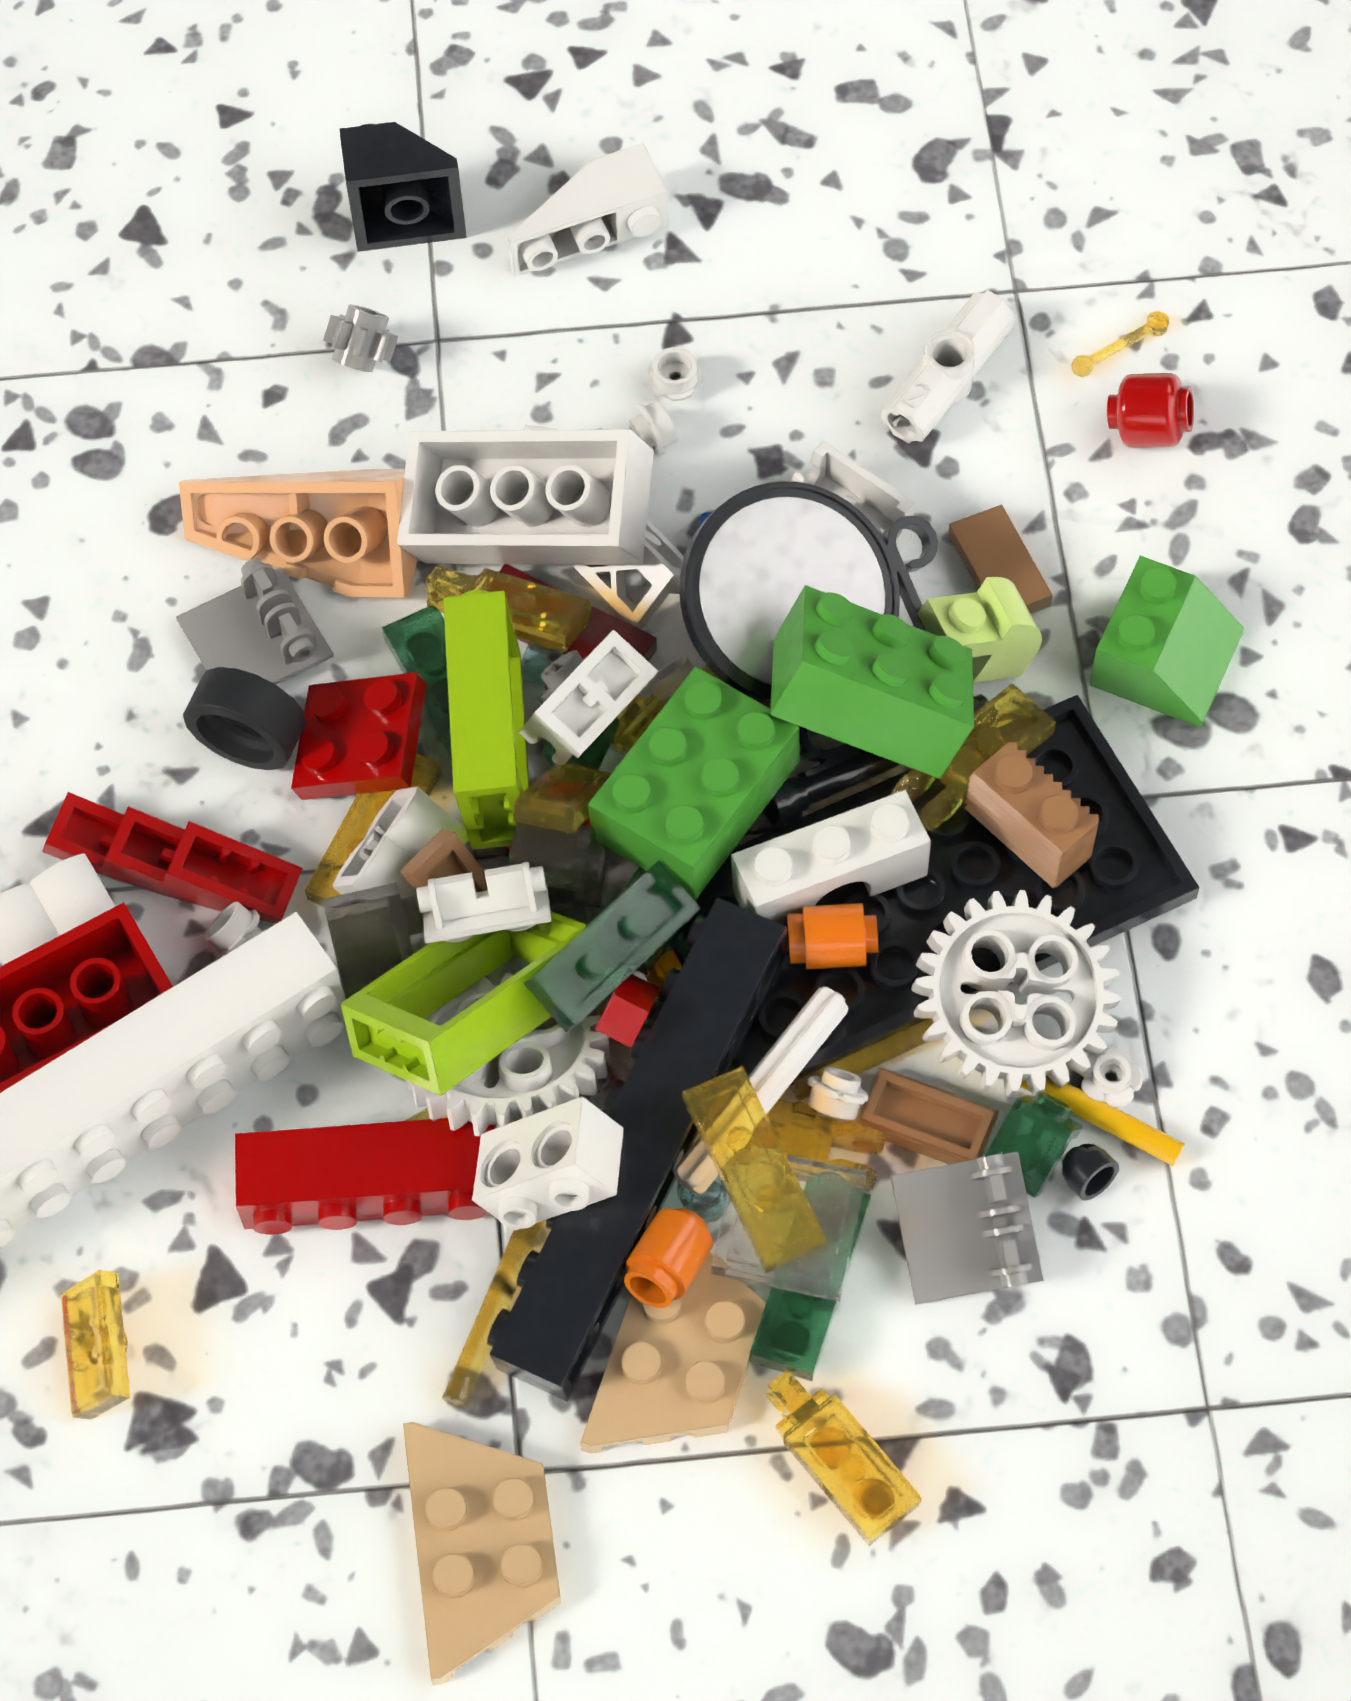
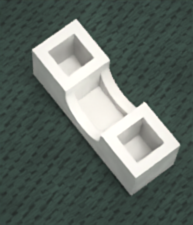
(869, 844)

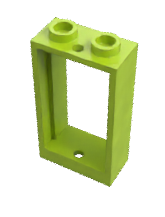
(485, 715)
(389, 1014)

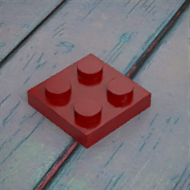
(359, 736)

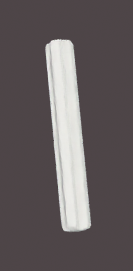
(773, 1074)

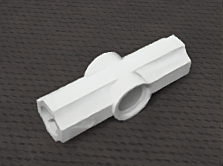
(932, 385)

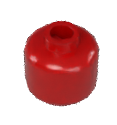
(1151, 410)

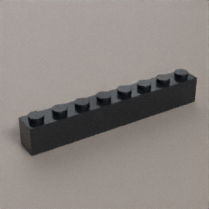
(694, 1039)

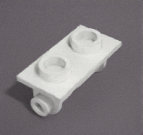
(456, 912)

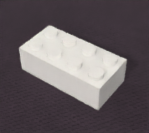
(526, 497)

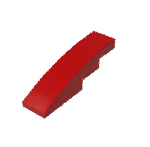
(171, 860)

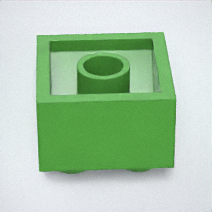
(1166, 643)

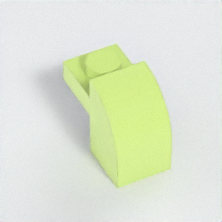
(991, 624)

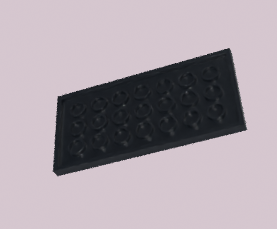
(1122, 885)

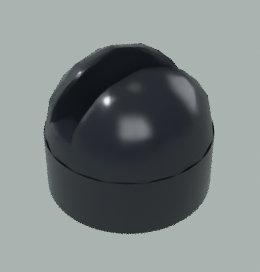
(1088, 1170)

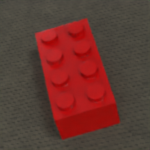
(73, 991)

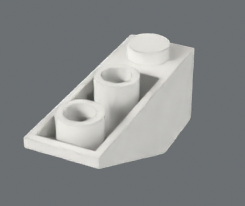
(598, 207)

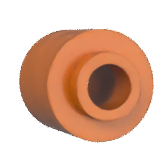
(832, 936)
(667, 1257)

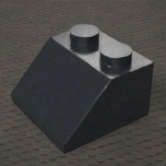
(400, 188)

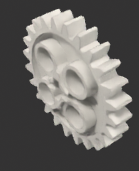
(1016, 1049)
(535, 1071)

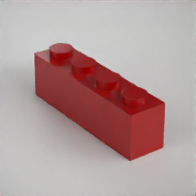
(356, 1175)

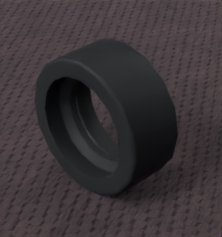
(244, 718)

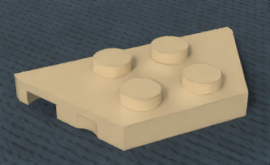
(676, 1365)
(478, 1544)

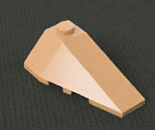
(311, 524)

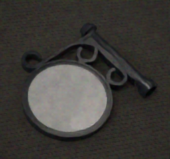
(747, 575)

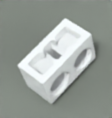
(548, 1164)

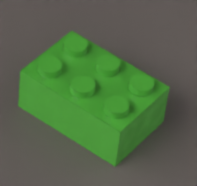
(872, 682)
(695, 781)

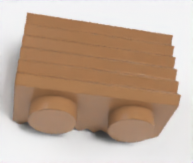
(1032, 814)

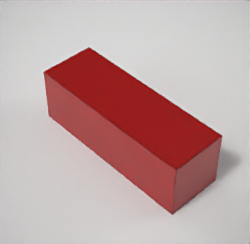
(627, 1010)

